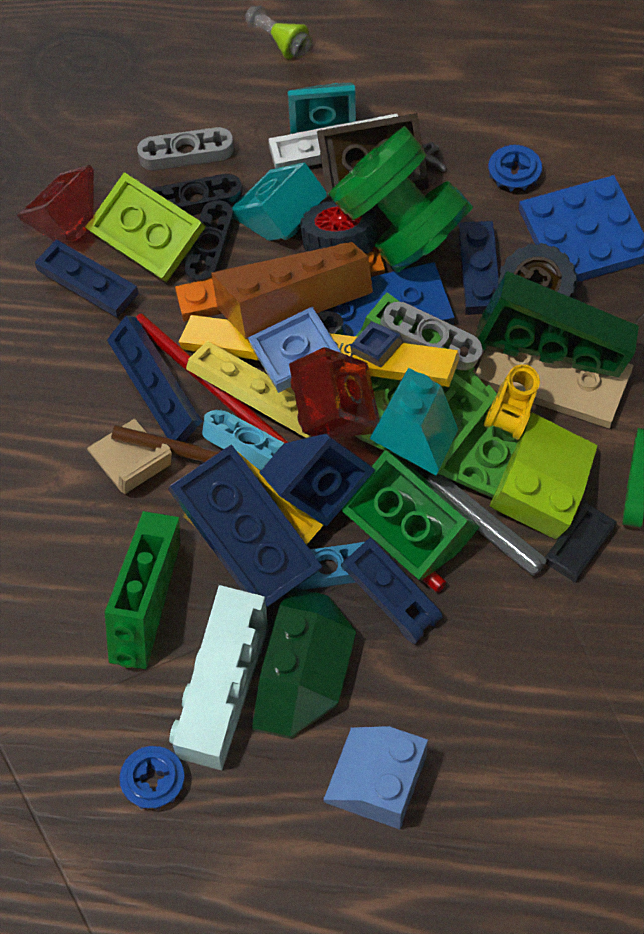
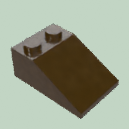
(346, 145)

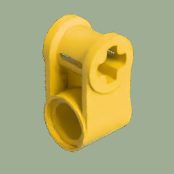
(511, 406)

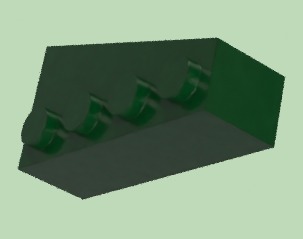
(556, 328)

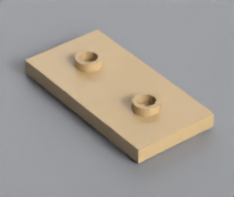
(561, 387)

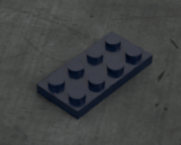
(244, 526)

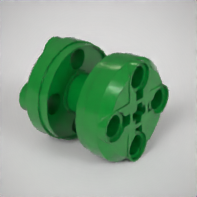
(417, 219)

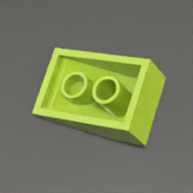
(545, 477)

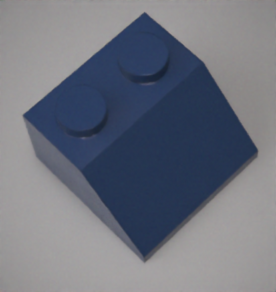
(316, 475)

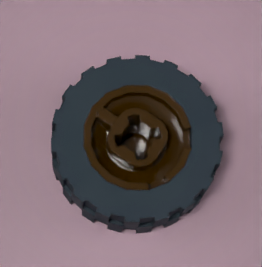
(543, 266)

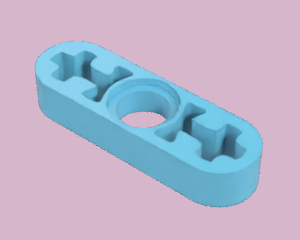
(227, 429)

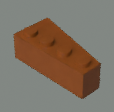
(279, 288)

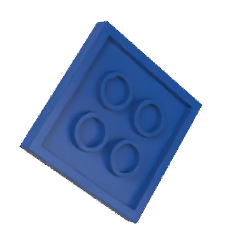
(589, 225)

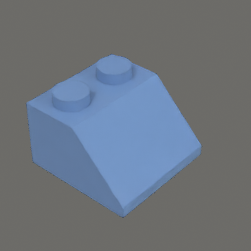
(377, 773)

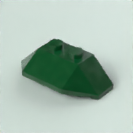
(303, 664)

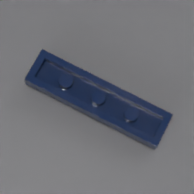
(153, 380)

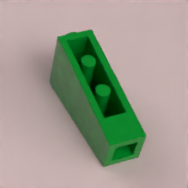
(141, 590)

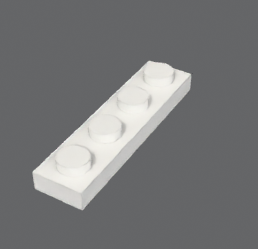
(303, 146)

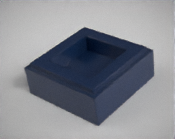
(376, 344)

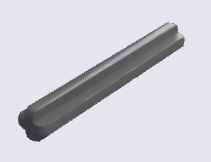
(491, 527)

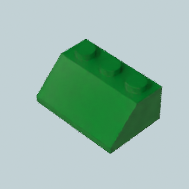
(409, 516)

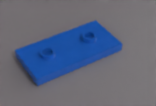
(415, 286)

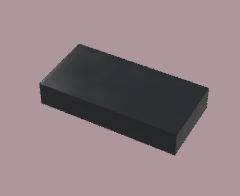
(580, 542)

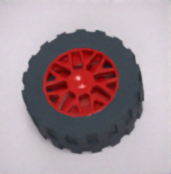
(329, 226)

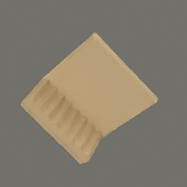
(128, 463)

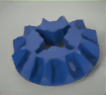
(503, 160)
(136, 769)

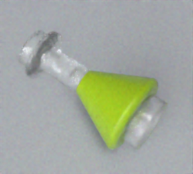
(290, 38)

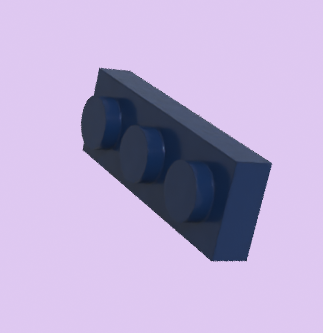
(478, 264)
(86, 278)

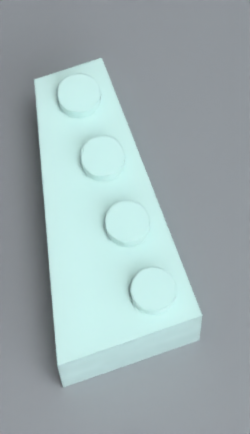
(220, 678)

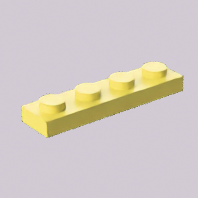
(245, 384)

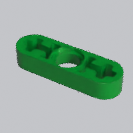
(634, 501)

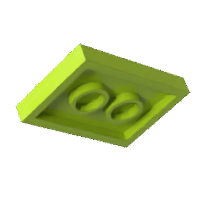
(145, 227)

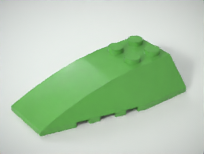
(477, 452)

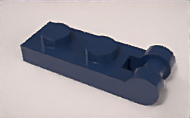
(391, 589)

